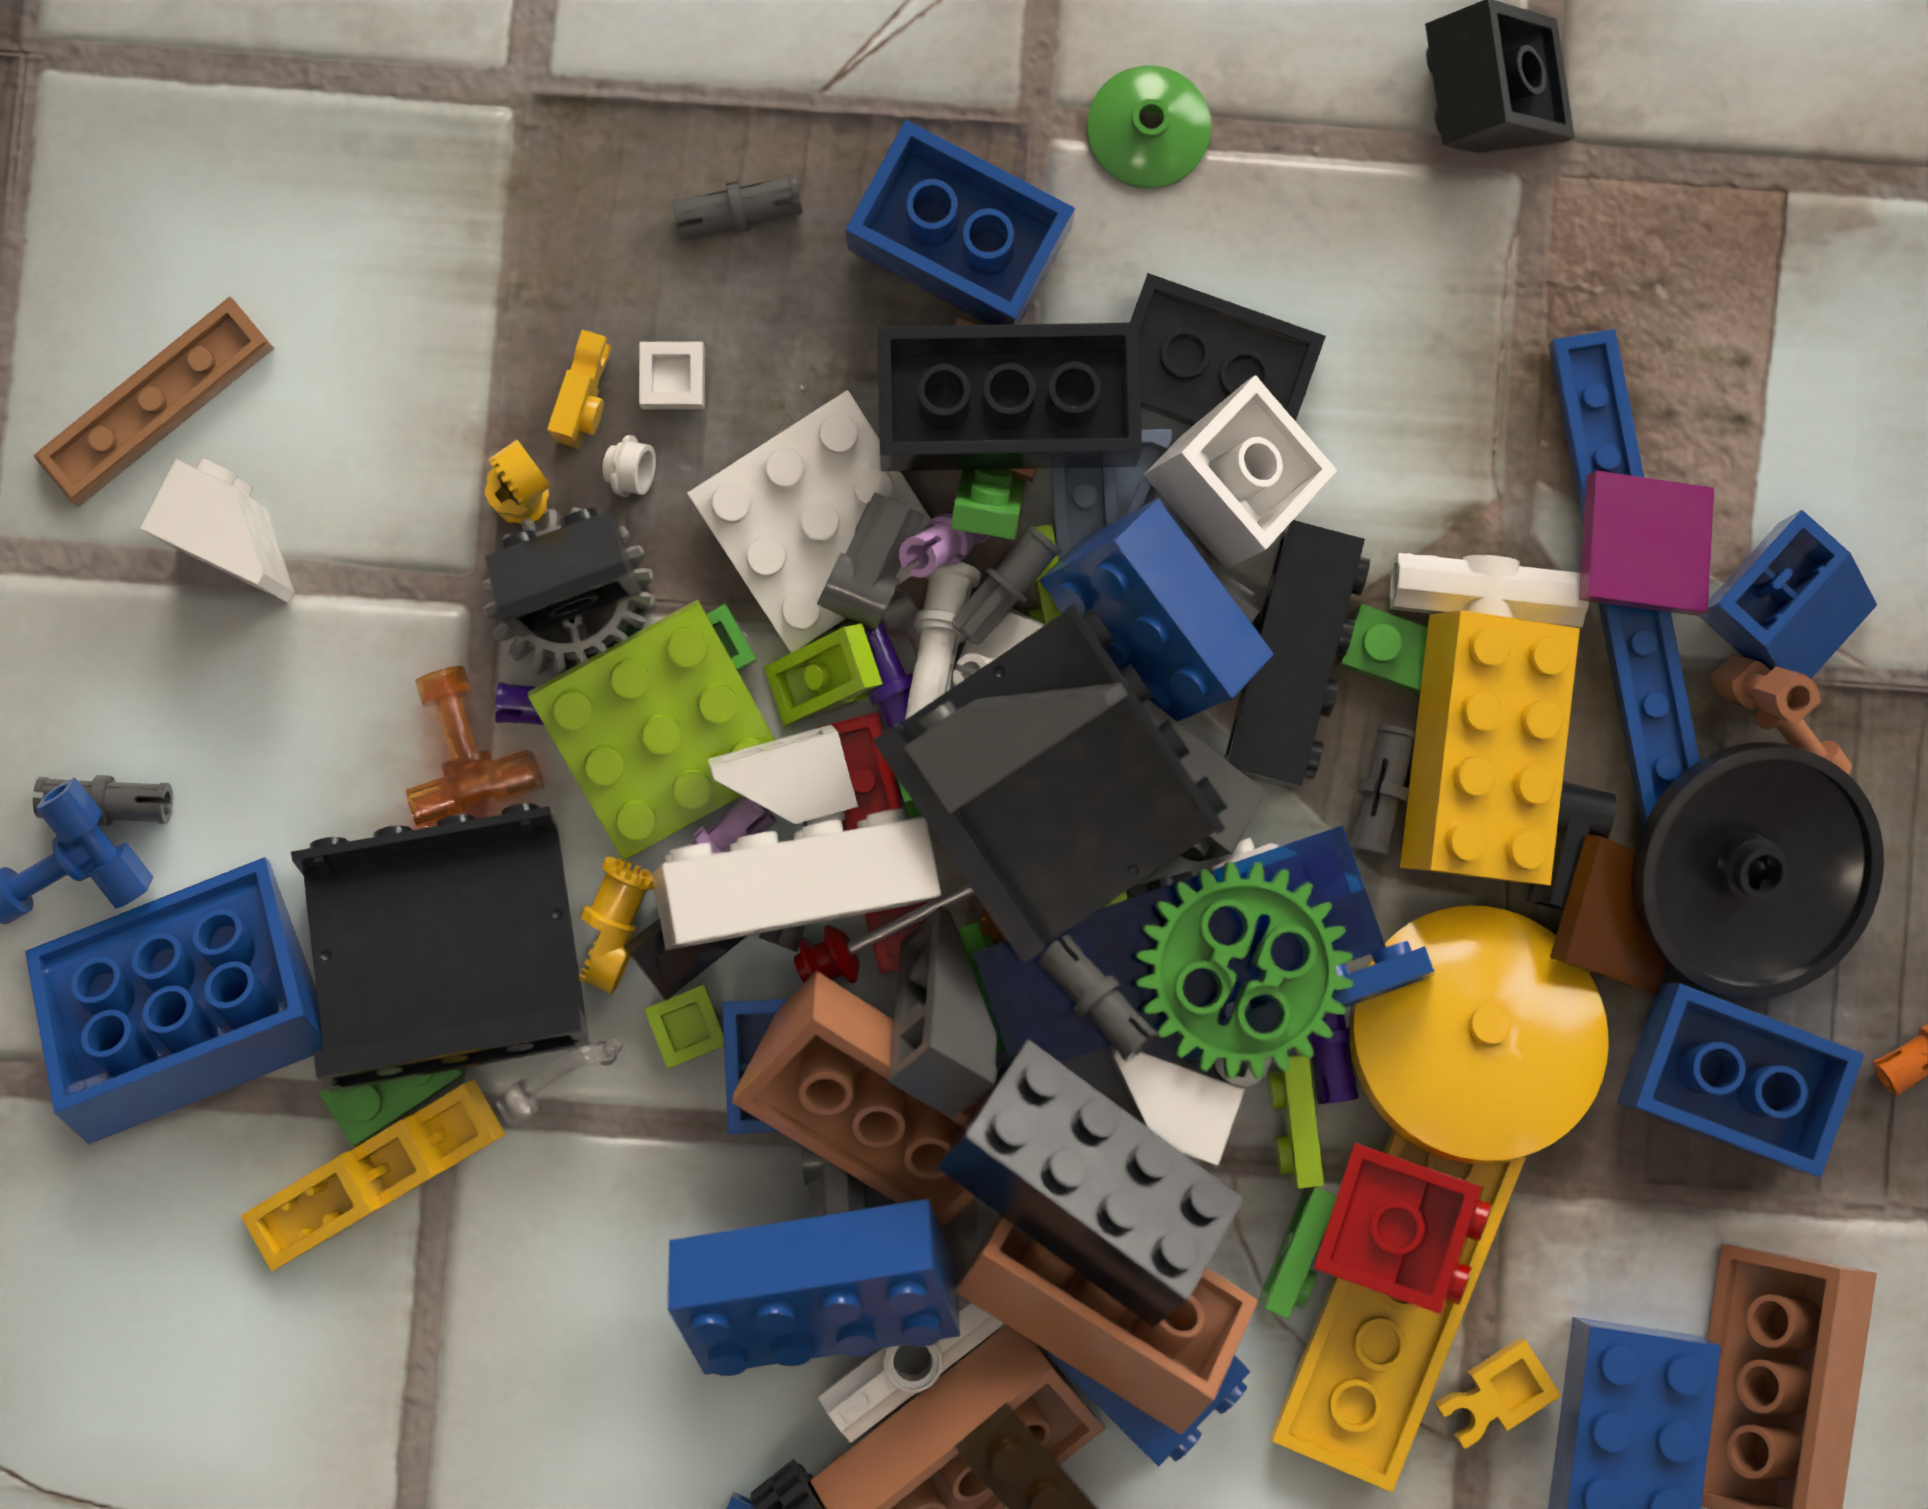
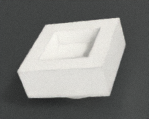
(672, 375)

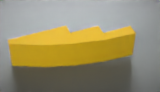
(372, 1175)

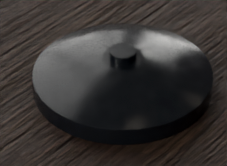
(1758, 870)

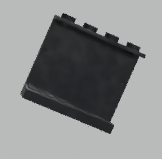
(1080, 814)
(441, 947)

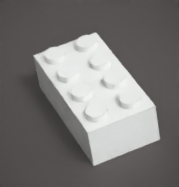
(794, 882)

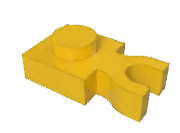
(577, 405)
(1507, 1387)

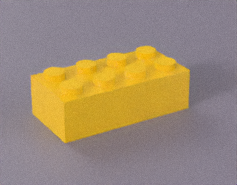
(1490, 747)

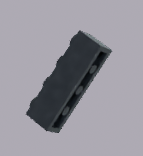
(1305, 631)

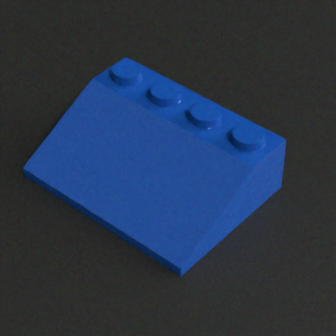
(173, 1002)

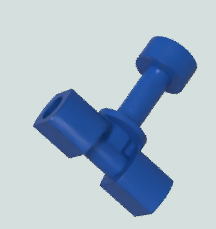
(79, 851)

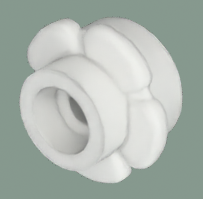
(629, 467)

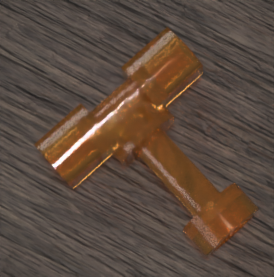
(471, 773)

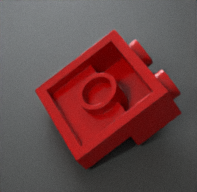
(1402, 1229)

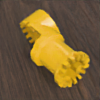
(518, 471)
(614, 916)

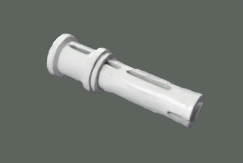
(946, 594)

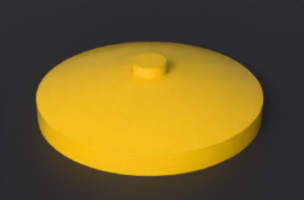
(1490, 1048)

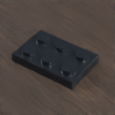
(1205, 348)

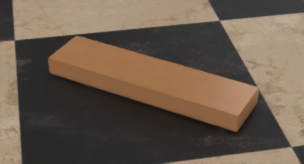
(153, 402)

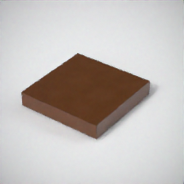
(1601, 922)

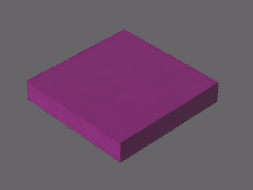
(1646, 543)

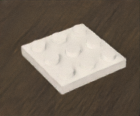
(796, 508)

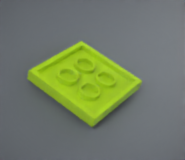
(645, 724)

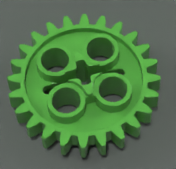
(1299, 994)

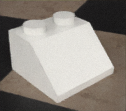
(1241, 474)
(216, 522)
(1179, 1104)

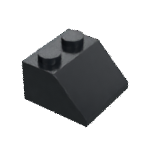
(1498, 78)
(561, 572)

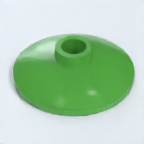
(1141, 154)

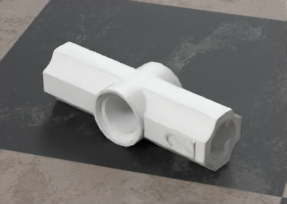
(1486, 586)
(878, 1386)

